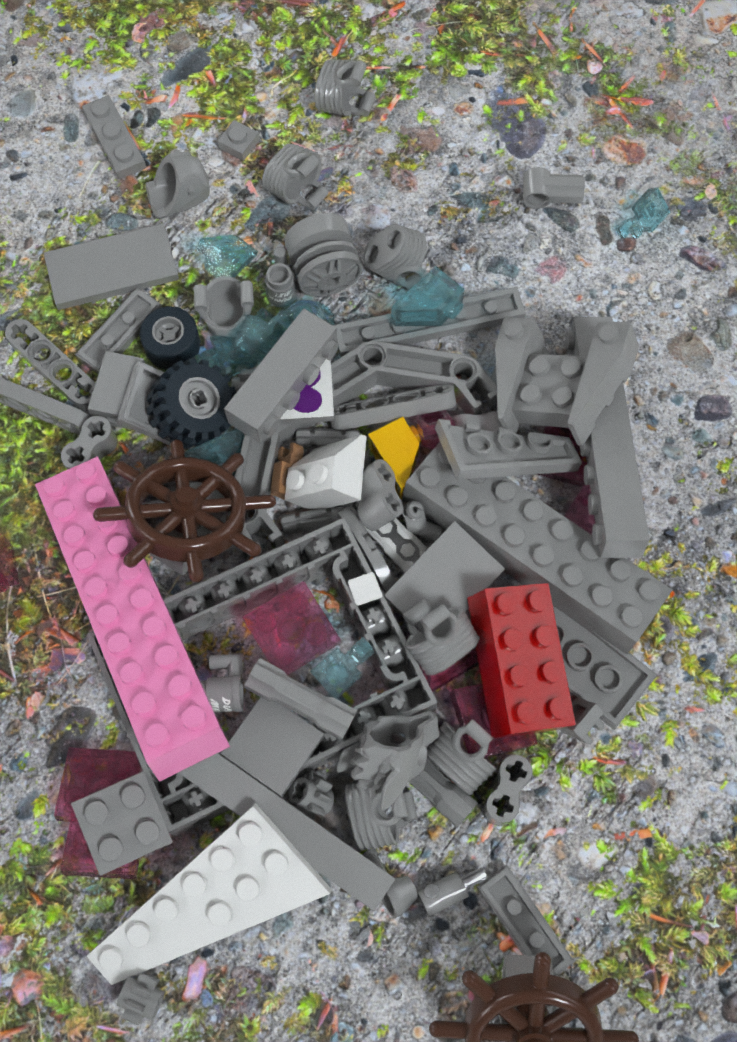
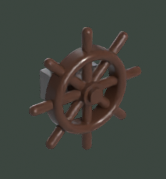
(193, 525)
(527, 1007)

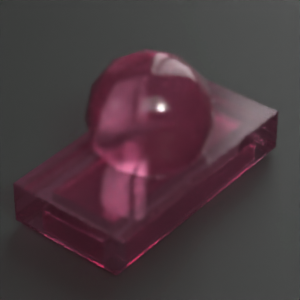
(426, 425)

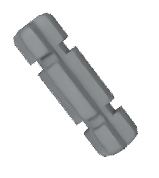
(322, 436)
(309, 520)

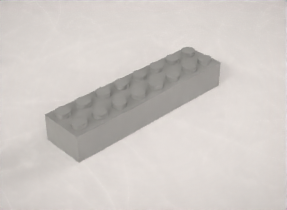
(541, 547)

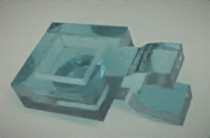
(649, 213)
(339, 671)

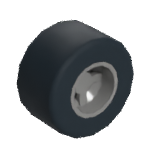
(170, 326)

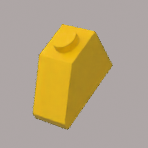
(399, 447)

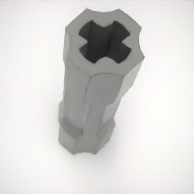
(323, 711)
(441, 792)

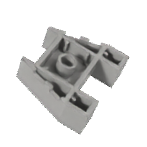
(560, 387)

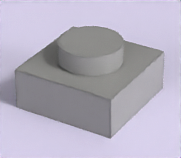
(238, 140)

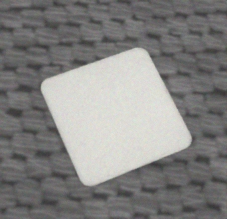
(365, 588)

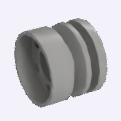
(323, 254)

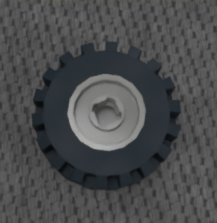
(190, 402)

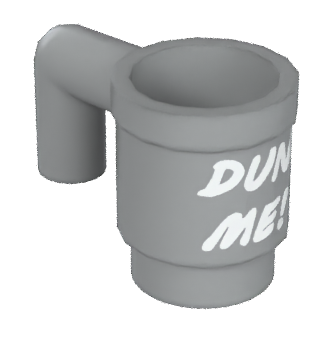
(280, 281)
(225, 693)

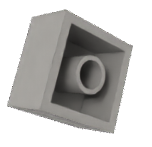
(121, 823)

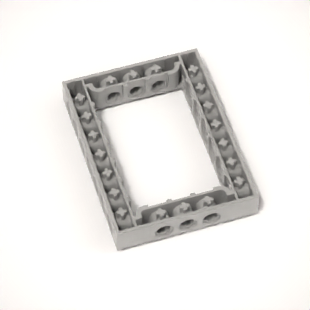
(253, 583)

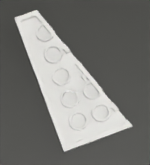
(226, 888)

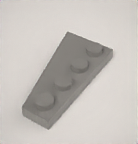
(504, 453)

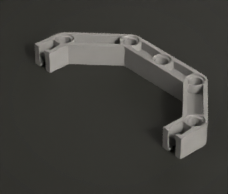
(351, 376)

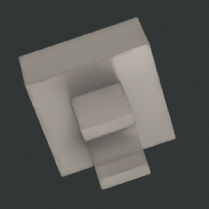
(586, 716)

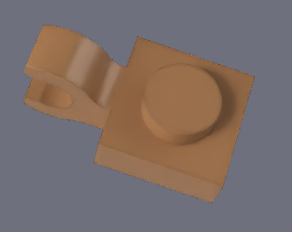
(286, 459)

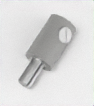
(449, 890)

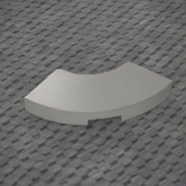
(371, 553)

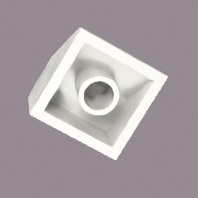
(328, 475)

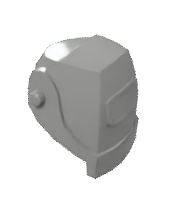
(177, 185)

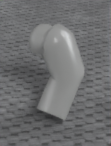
(416, 521)

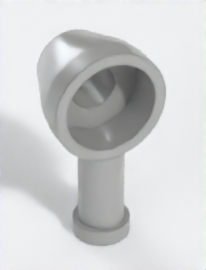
(400, 894)

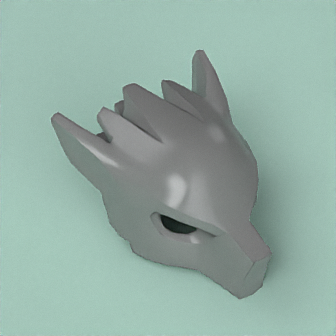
(389, 764)

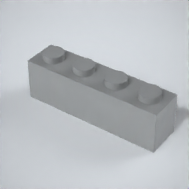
(282, 376)

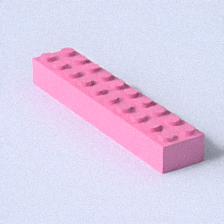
(131, 624)

